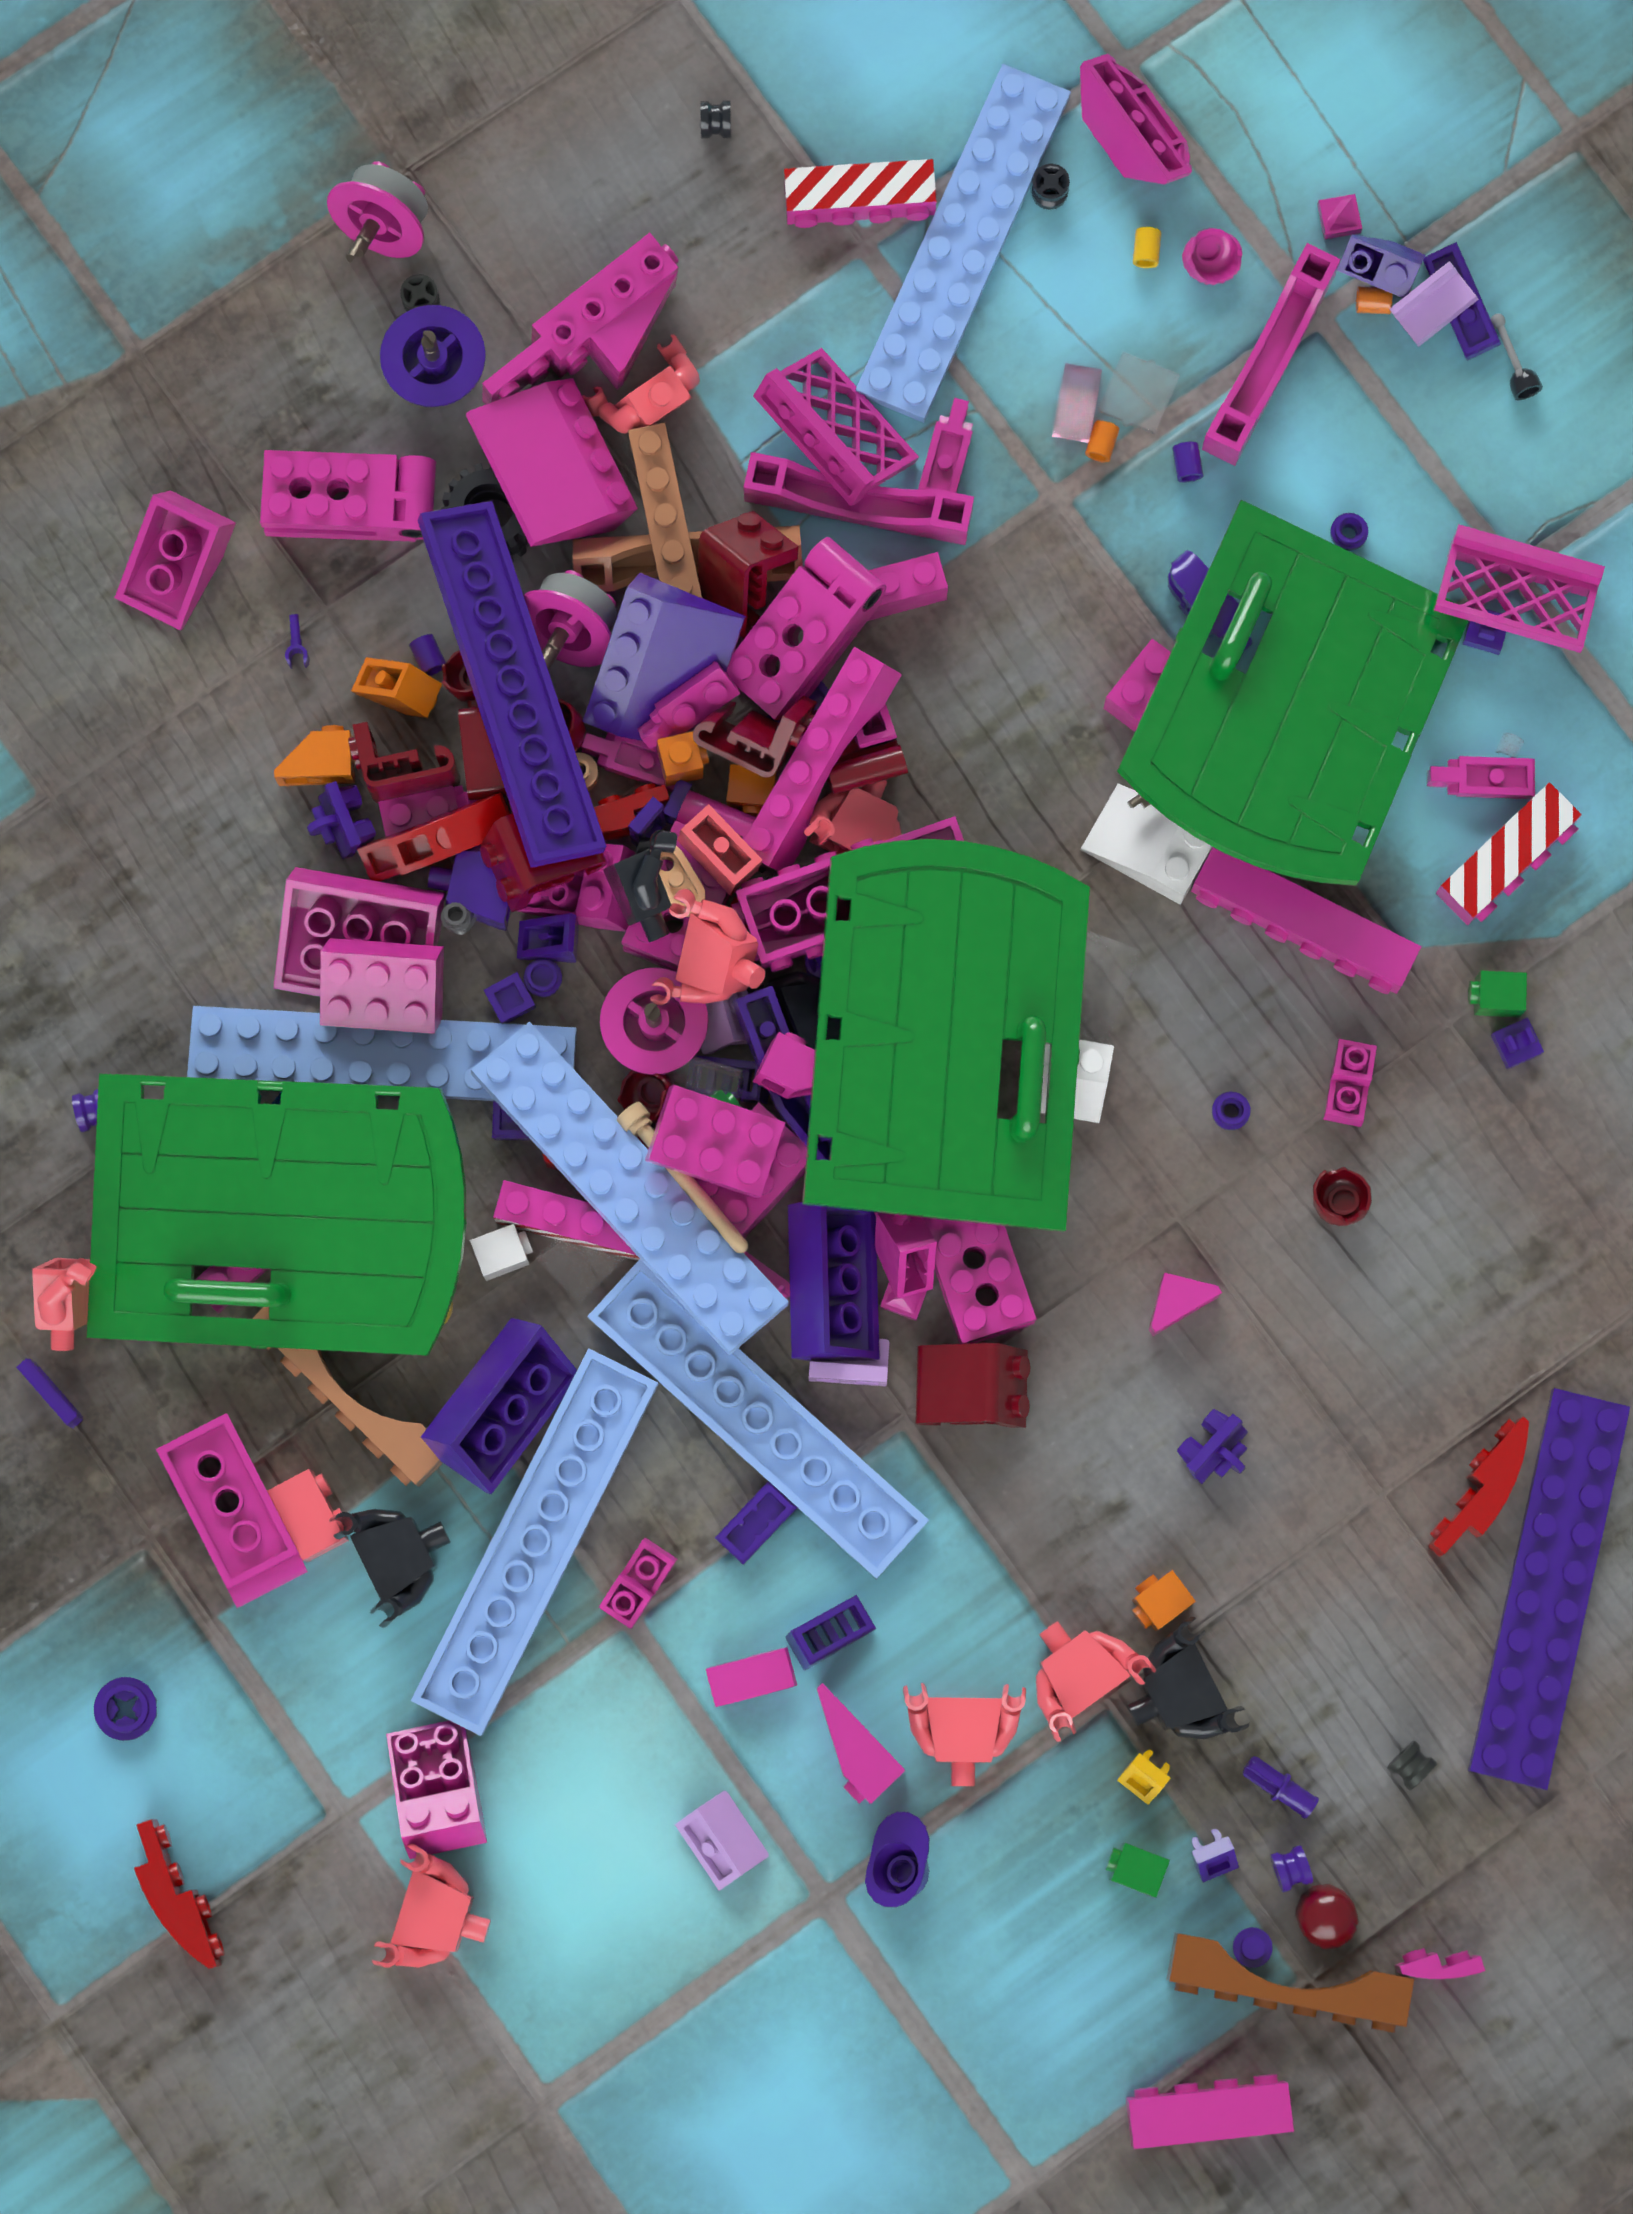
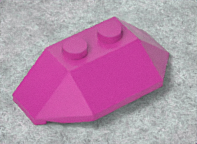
(1131, 123)

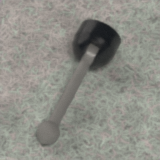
(1524, 381)

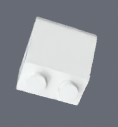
(1091, 1079)

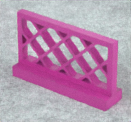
(818, 436)
(1524, 565)

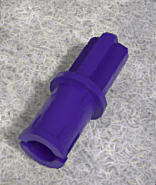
(1280, 1787)

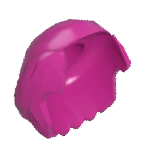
(1212, 256)

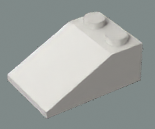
(1146, 846)

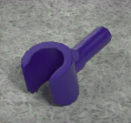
(296, 642)

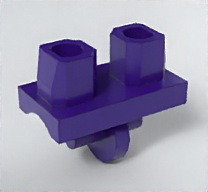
(335, 823)
(1220, 1451)

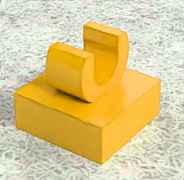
(1144, 1777)

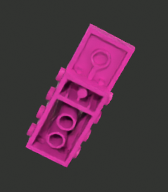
(600, 320)
(790, 909)

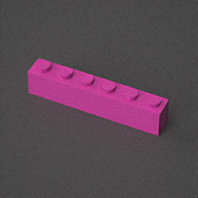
(1306, 920)

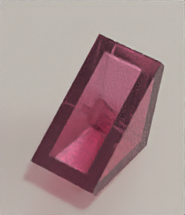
(1077, 402)

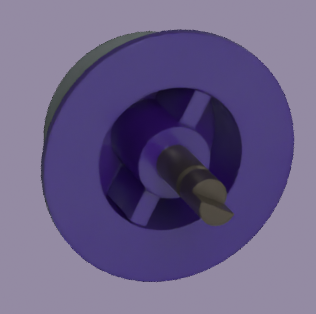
(432, 355)

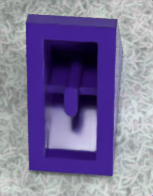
(549, 938)

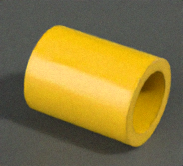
(1146, 247)

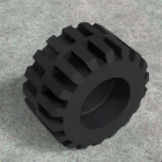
(483, 486)

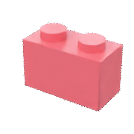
(719, 849)
(306, 1514)

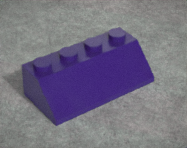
(833, 1284)
(501, 1404)

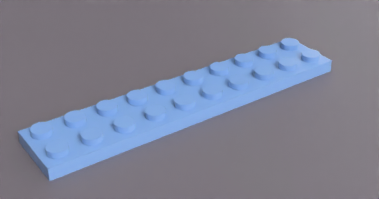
(963, 243)
(296, 1047)
(629, 1193)
(759, 1421)
(534, 1542)

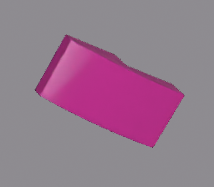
(1350, 1082)
(638, 1583)
(751, 1677)
(1428, 1966)

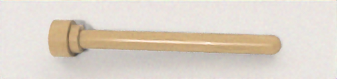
(637, 1121)

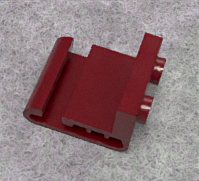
(736, 563)
(756, 740)
(479, 761)
(866, 765)
(400, 772)
(516, 880)
(972, 1385)

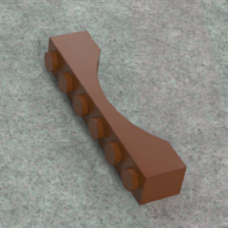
(1370, 1996)

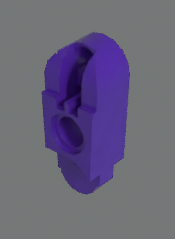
(1185, 582)

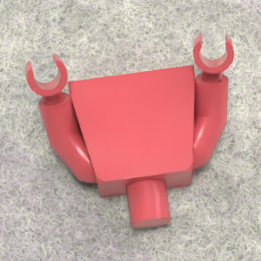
(653, 398)
(853, 817)
(714, 956)
(62, 1298)
(1081, 1673)
(963, 1729)
(432, 1915)

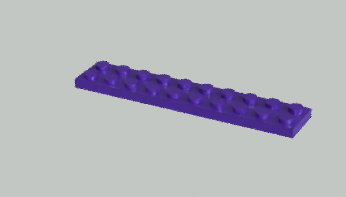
(511, 684)
(1549, 1589)

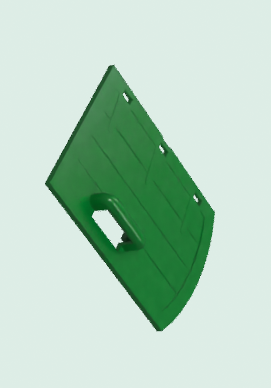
(1301, 743)
(928, 979)
(324, 1190)

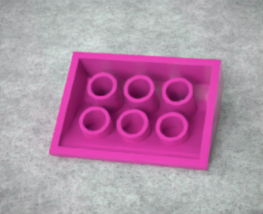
(552, 463)
(350, 908)

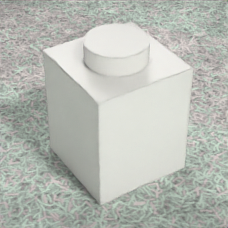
(501, 1251)

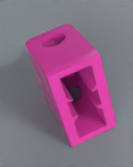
(894, 1239)

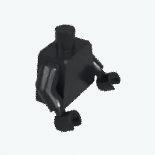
(639, 884)
(799, 1002)
(394, 1556)
(1183, 1690)

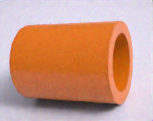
(1373, 300)
(1102, 441)

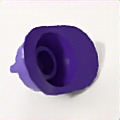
(898, 1860)

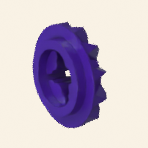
(107, 1709)

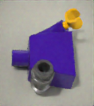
(470, 894)

